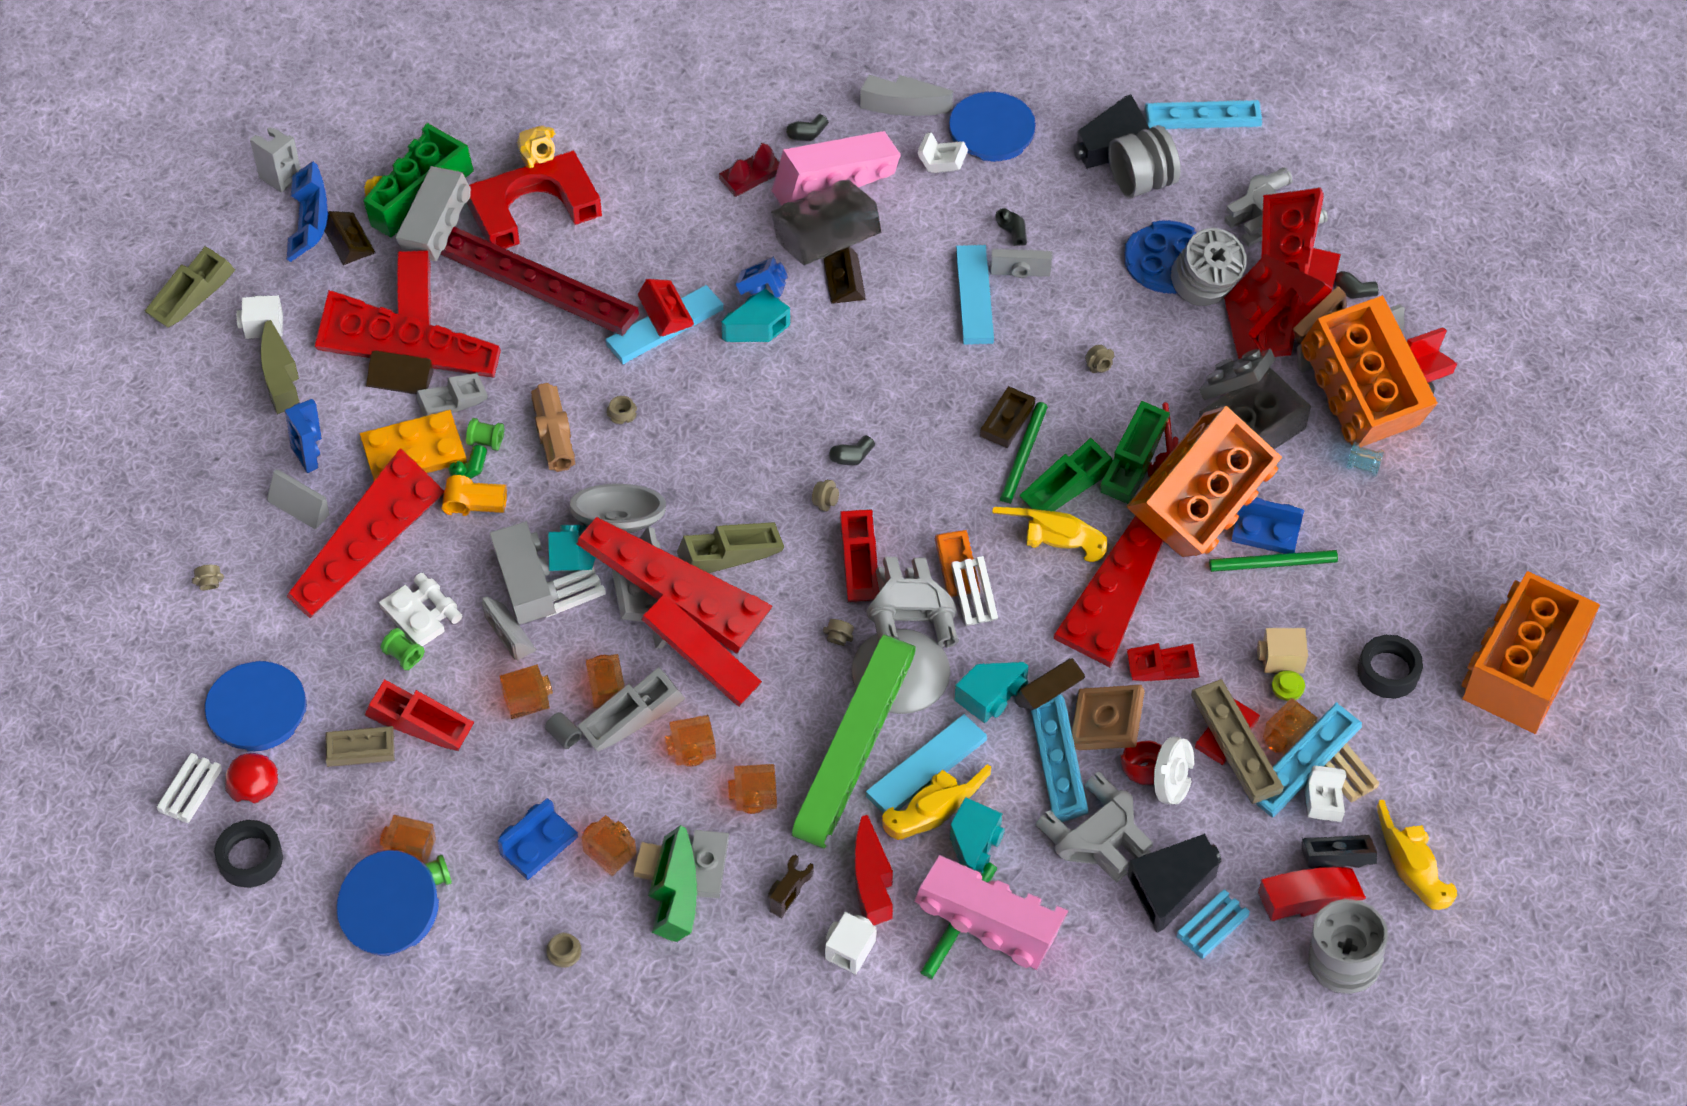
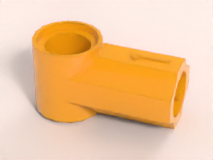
(465, 496)

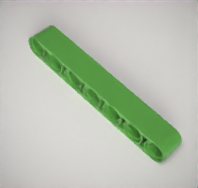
(853, 741)

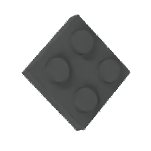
(1237, 374)

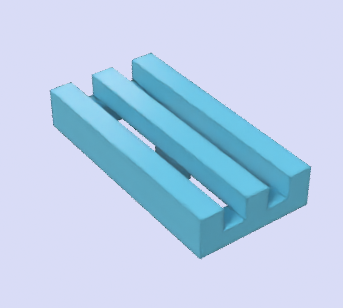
(1231, 905)

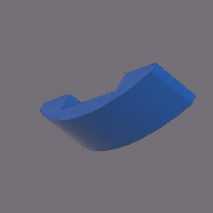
(313, 210)

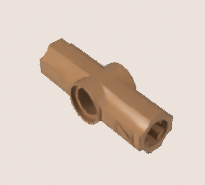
(553, 427)

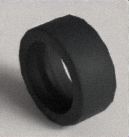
(1390, 687)
(252, 876)

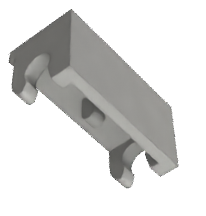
(275, 159)

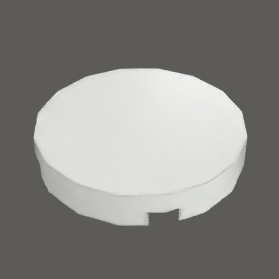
(1172, 770)

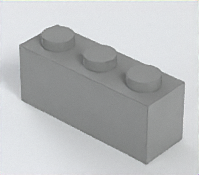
(434, 212)
(524, 572)

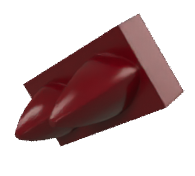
(750, 172)

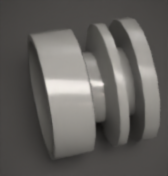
(1144, 161)
(1208, 267)
(1350, 929)

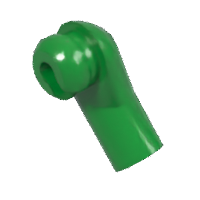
(473, 466)

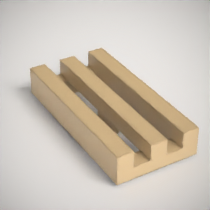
(1362, 770)

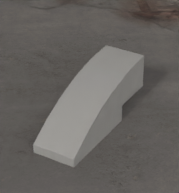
(904, 97)
(631, 710)

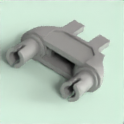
(1252, 204)
(912, 600)
(1102, 833)

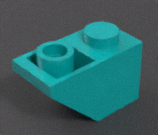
(757, 320)
(565, 553)
(989, 687)
(974, 832)

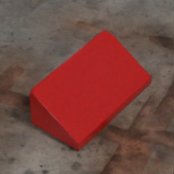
(664, 306)

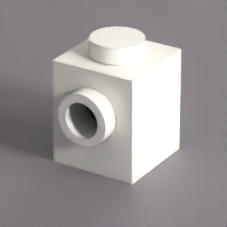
(258, 311)
(850, 941)

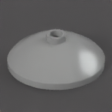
(621, 505)
(925, 678)

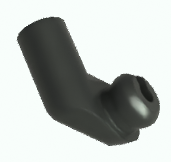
(807, 130)
(1013, 224)
(1353, 287)
(852, 454)

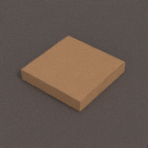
(1333, 302)
(1107, 717)

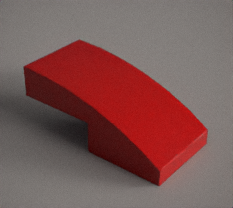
(1156, 664)

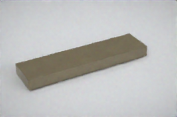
(1237, 741)

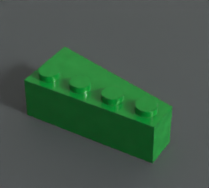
(394, 193)

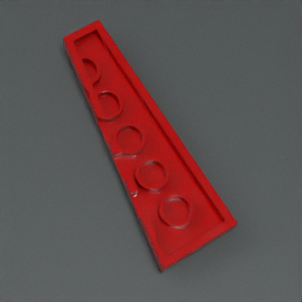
(1289, 236)
(359, 328)
(380, 516)
(1109, 601)
(714, 604)

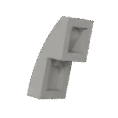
(459, 394)

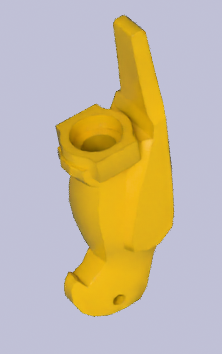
(536, 145)
(1059, 531)
(931, 805)
(1415, 861)

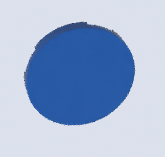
(993, 125)
(1153, 251)
(255, 706)
(387, 903)

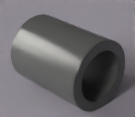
(563, 730)

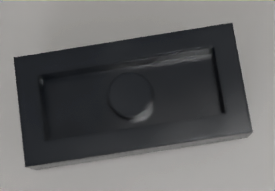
(1339, 851)

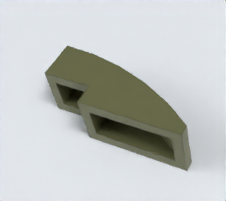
(190, 287)
(278, 369)
(731, 546)

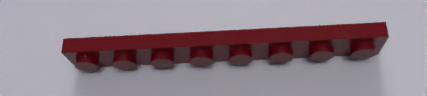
(540, 281)

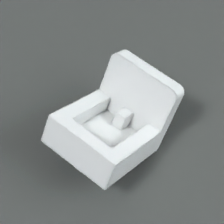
(941, 156)
(1324, 793)

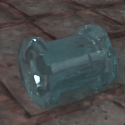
(1365, 459)

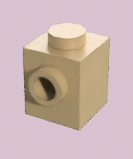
(1283, 650)

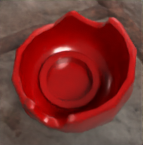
(1135, 756)
(251, 778)

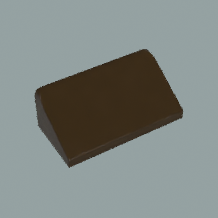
(347, 237)
(844, 276)
(399, 372)
(1049, 685)

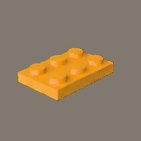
(428, 440)

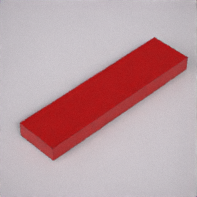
(701, 650)

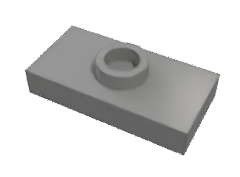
(1021, 262)
(709, 857)

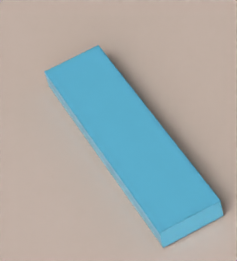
(1204, 114)
(974, 294)
(643, 335)
(1313, 749)
(1059, 760)
(916, 771)

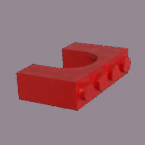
(560, 177)

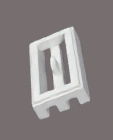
(968, 564)
(580, 575)
(202, 765)

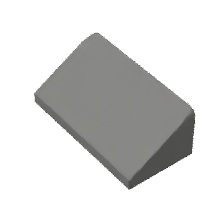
(297, 499)
(507, 628)

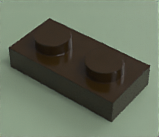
(1007, 417)

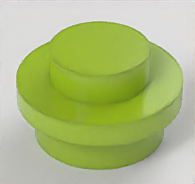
(1288, 685)

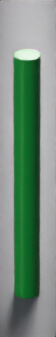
(1023, 452)
(1274, 560)
(950, 935)

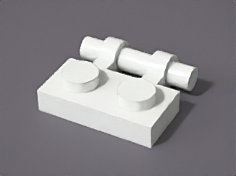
(413, 617)

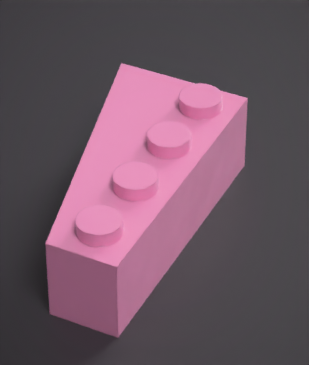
(825, 163)
(990, 912)

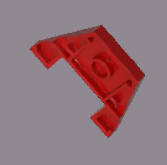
(1263, 295)

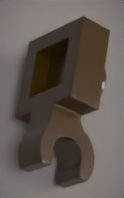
(785, 892)

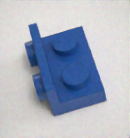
(755, 277)
(304, 432)
(1268, 526)
(536, 839)

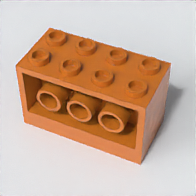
(1368, 372)
(1205, 482)
(1528, 651)

